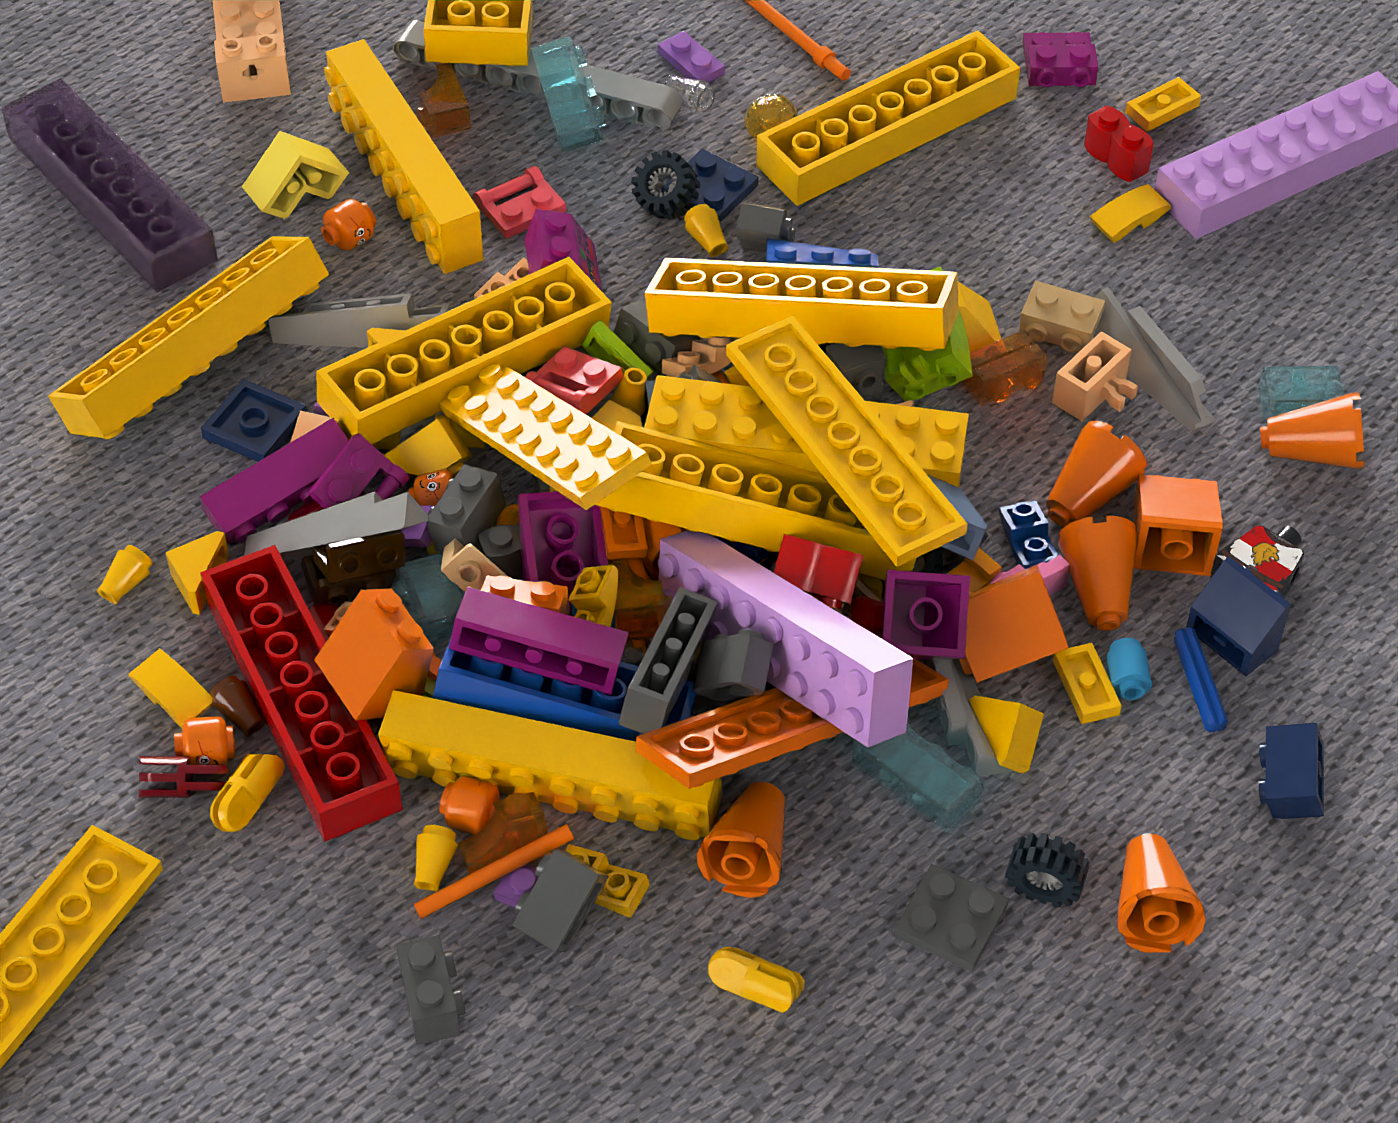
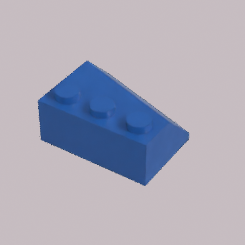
(798, 253)

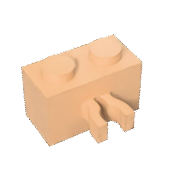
(1093, 376)

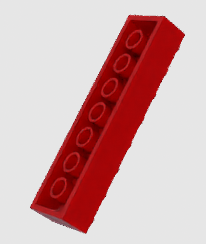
(275, 648)

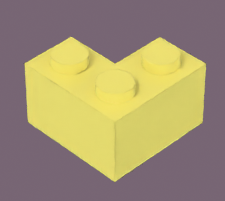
(289, 171)

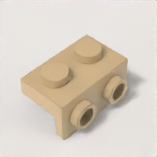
(1060, 316)
(467, 565)

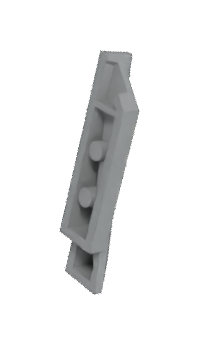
(347, 321)
(1155, 362)
(338, 523)
(959, 717)

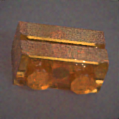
(1005, 368)

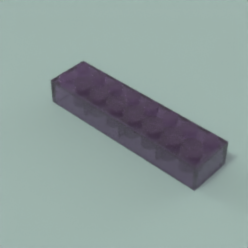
(110, 185)

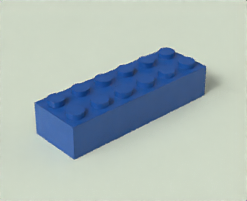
(532, 696)

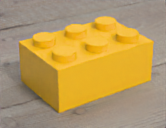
(478, 31)

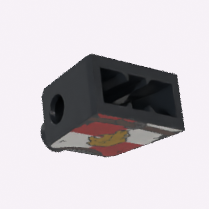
(1268, 555)

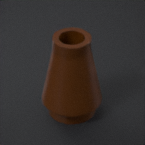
(236, 703)

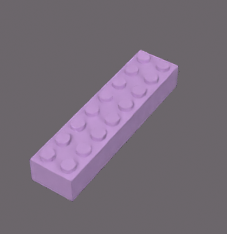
(1281, 155)
(816, 651)

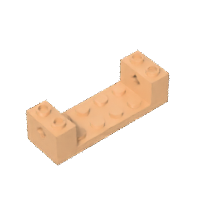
(250, 49)

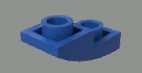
(1027, 533)

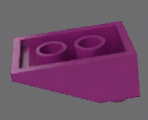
(558, 539)

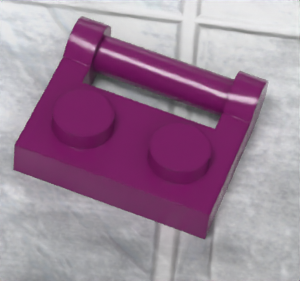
(353, 471)

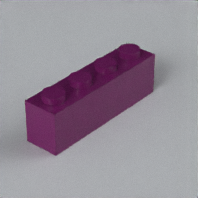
(272, 484)
(538, 640)

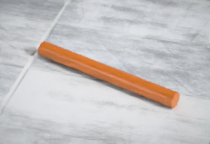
(493, 871)

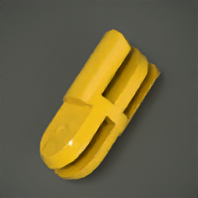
(245, 791)
(755, 978)

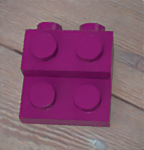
(1060, 59)

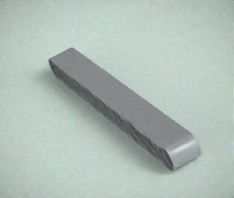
(617, 93)

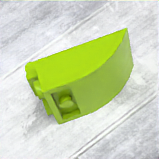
(922, 372)

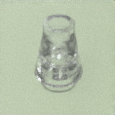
(695, 93)

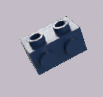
(1293, 771)

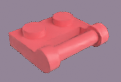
(516, 214)
(577, 378)

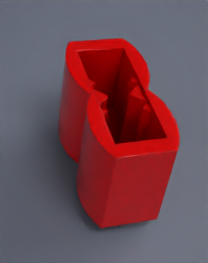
(1118, 143)
(819, 570)

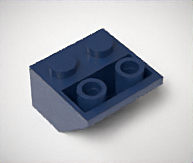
(1239, 617)

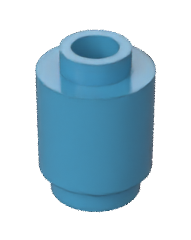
(1128, 668)

